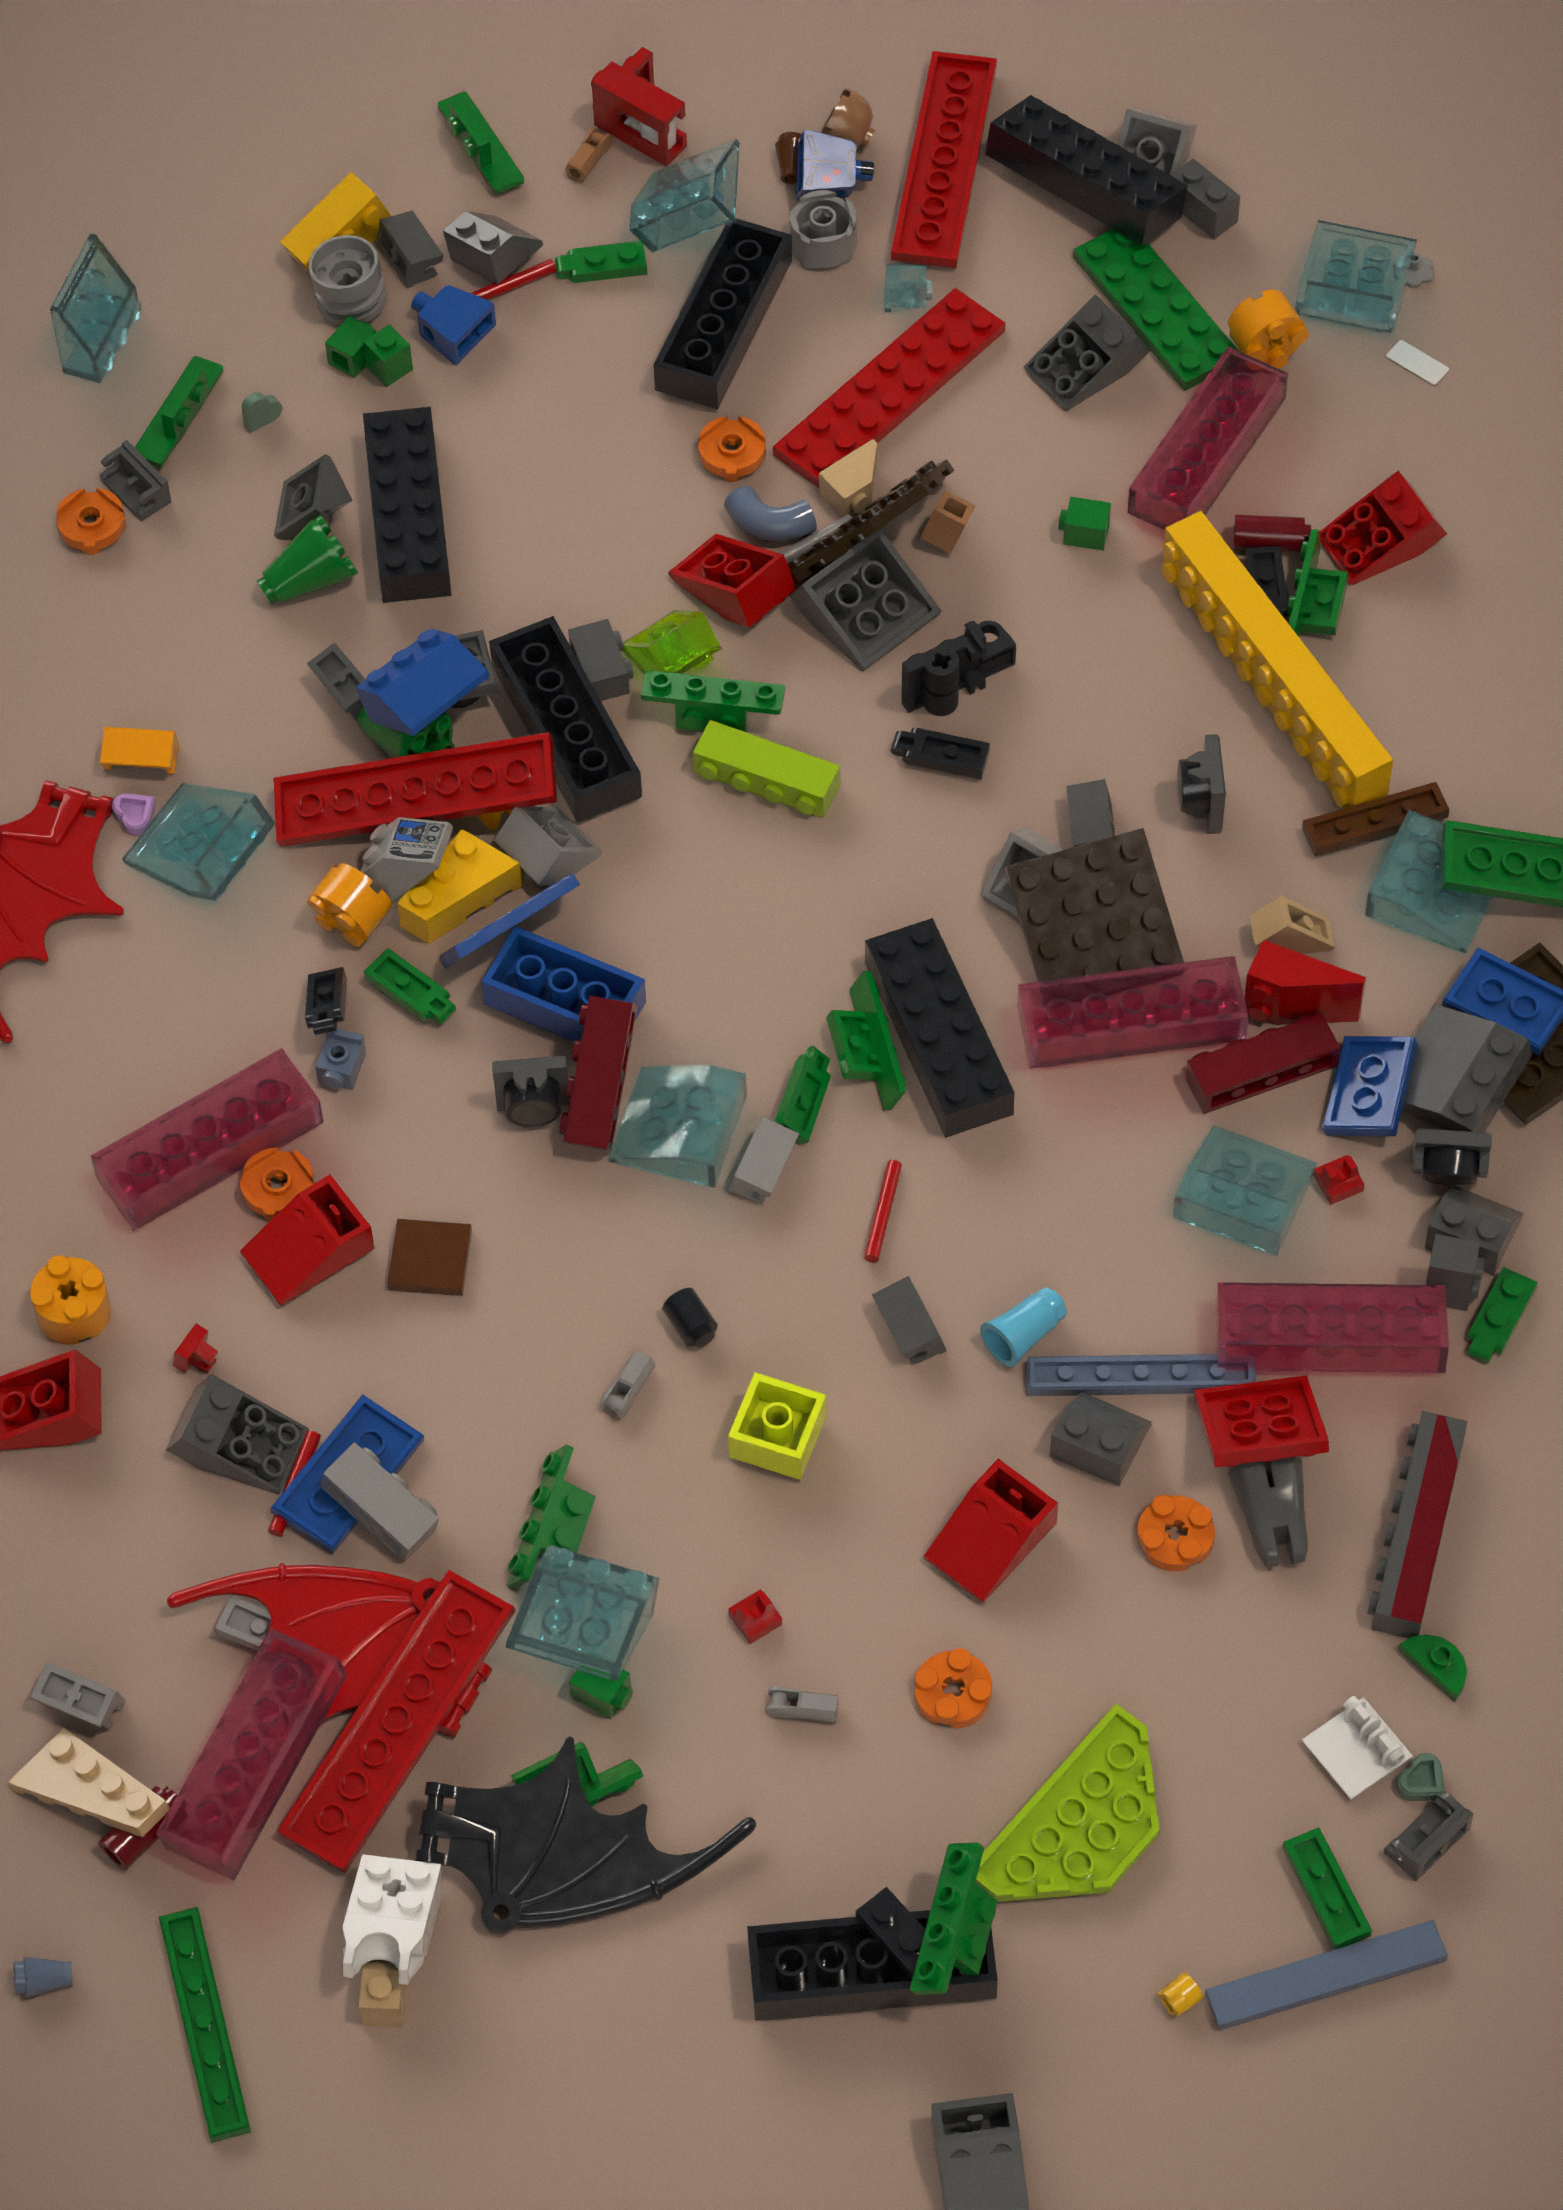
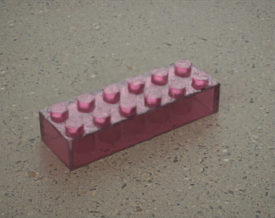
(1208, 440)
(1132, 1012)
(206, 1139)
(1331, 1327)
(252, 1754)

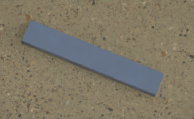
(1128, 1374)
(1326, 1975)

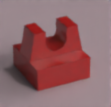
(1339, 1179)
(195, 1351)
(755, 1616)

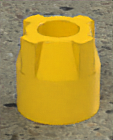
(1180, 1994)

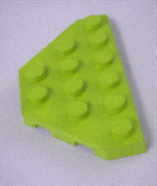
(1083, 1822)

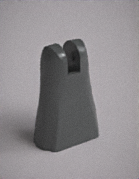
(1273, 1506)

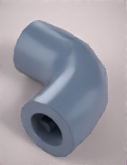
(766, 521)

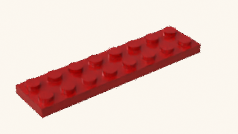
(944, 159)
(891, 385)
(415, 786)
(396, 1721)

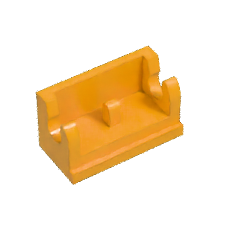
(139, 748)

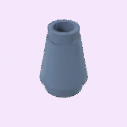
(40, 1975)

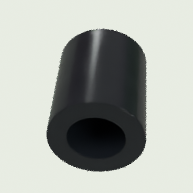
(690, 1317)

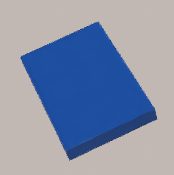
(1509, 997)
(1370, 1086)

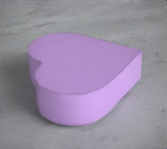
(134, 811)

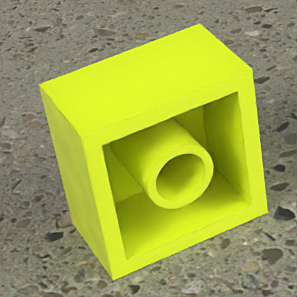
(777, 1426)

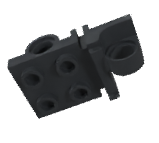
(958, 663)

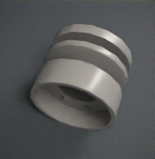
(347, 279)

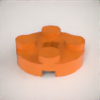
(734, 463)
(95, 535)
(268, 1165)
(1181, 1512)
(955, 1667)

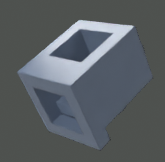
(340, 1059)

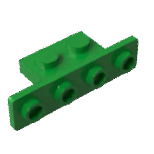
(480, 142)
(178, 410)
(1318, 593)
(712, 698)
(865, 1043)
(556, 1517)
(593, 1785)
(956, 1922)

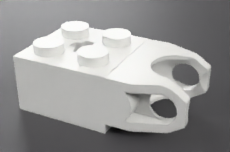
(391, 1914)

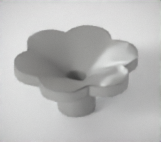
(1420, 271)

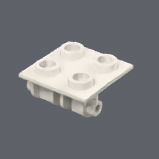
(1357, 1747)

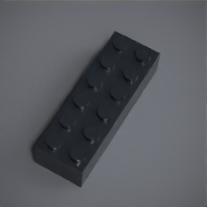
(1086, 170)
(723, 313)
(406, 505)
(557, 698)
(939, 1028)
(842, 1969)

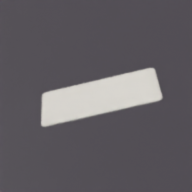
(1417, 362)

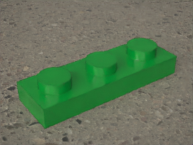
(1327, 1889)

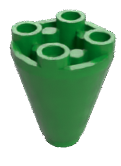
(306, 564)
(394, 743)

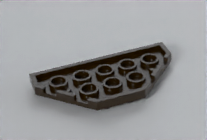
(871, 519)

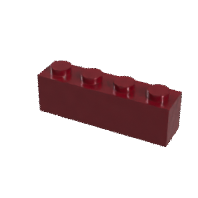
(1262, 1062)
(599, 1073)

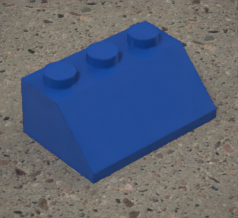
(420, 682)

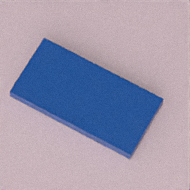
(508, 920)
(311, 1508)

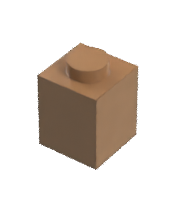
(947, 521)

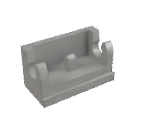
(763, 1161)
(77, 1696)

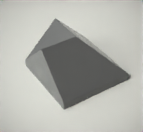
(307, 495)

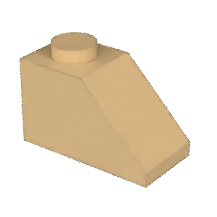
(851, 480)
(1292, 927)
(381, 1995)

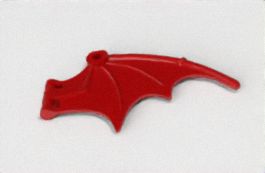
(49, 872)
(342, 1613)

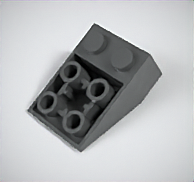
(1086, 355)
(237, 1436)
(979, 2153)

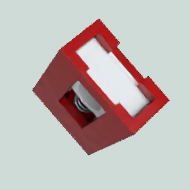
(637, 110)

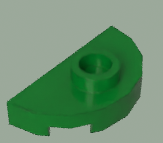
(1437, 1660)

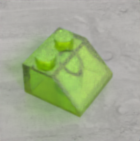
(673, 643)

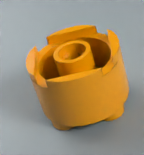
(1267, 328)
(349, 903)
(70, 1300)

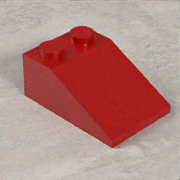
(735, 578)
(1294, 985)
(51, 1403)

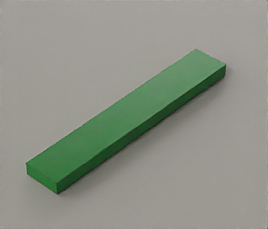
(204, 2025)

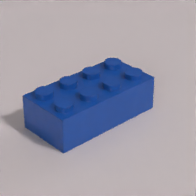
(550, 983)

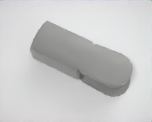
(629, 1382)
(809, 1705)

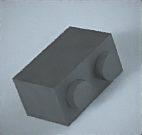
(1208, 200)
(601, 658)
(1458, 1267)

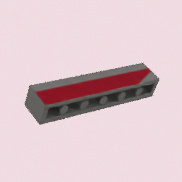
(1419, 1524)

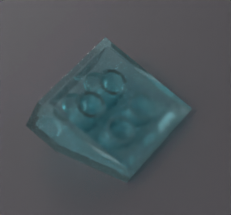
(687, 198)
(1355, 276)
(93, 312)
(201, 839)
(1410, 889)
(681, 1121)
(1243, 1189)
(583, 1613)

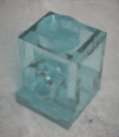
(907, 287)

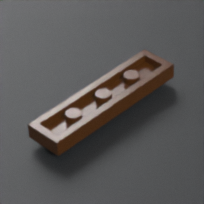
(1372, 818)

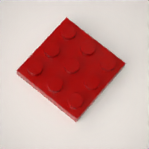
(1261, 1421)

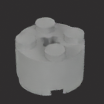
(823, 230)

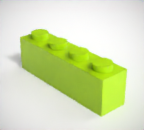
(766, 769)

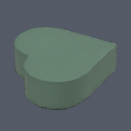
(259, 410)
(1422, 1780)

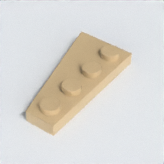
(89, 1784)

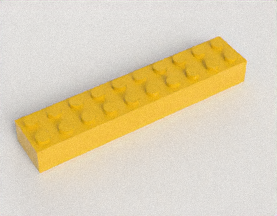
(1275, 663)

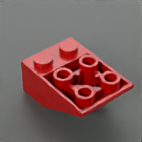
(1381, 530)
(308, 1241)
(992, 1530)

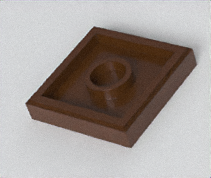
(429, 1257)

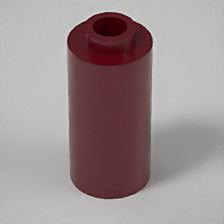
(1268, 531)
(124, 1847)

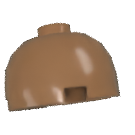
(850, 119)

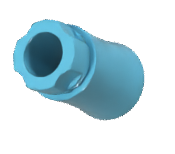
(1022, 1326)

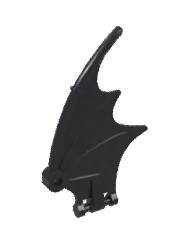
(551, 1853)

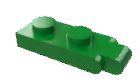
(602, 262)
(410, 987)
(804, 1093)
(1500, 1314)

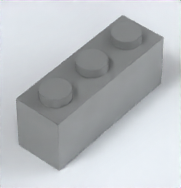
(380, 1501)

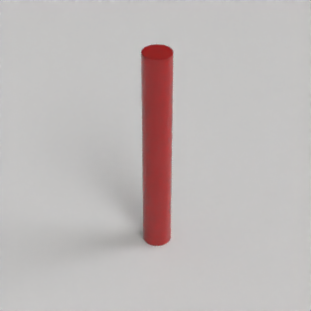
(516, 280)
(883, 1211)
(306, 1451)

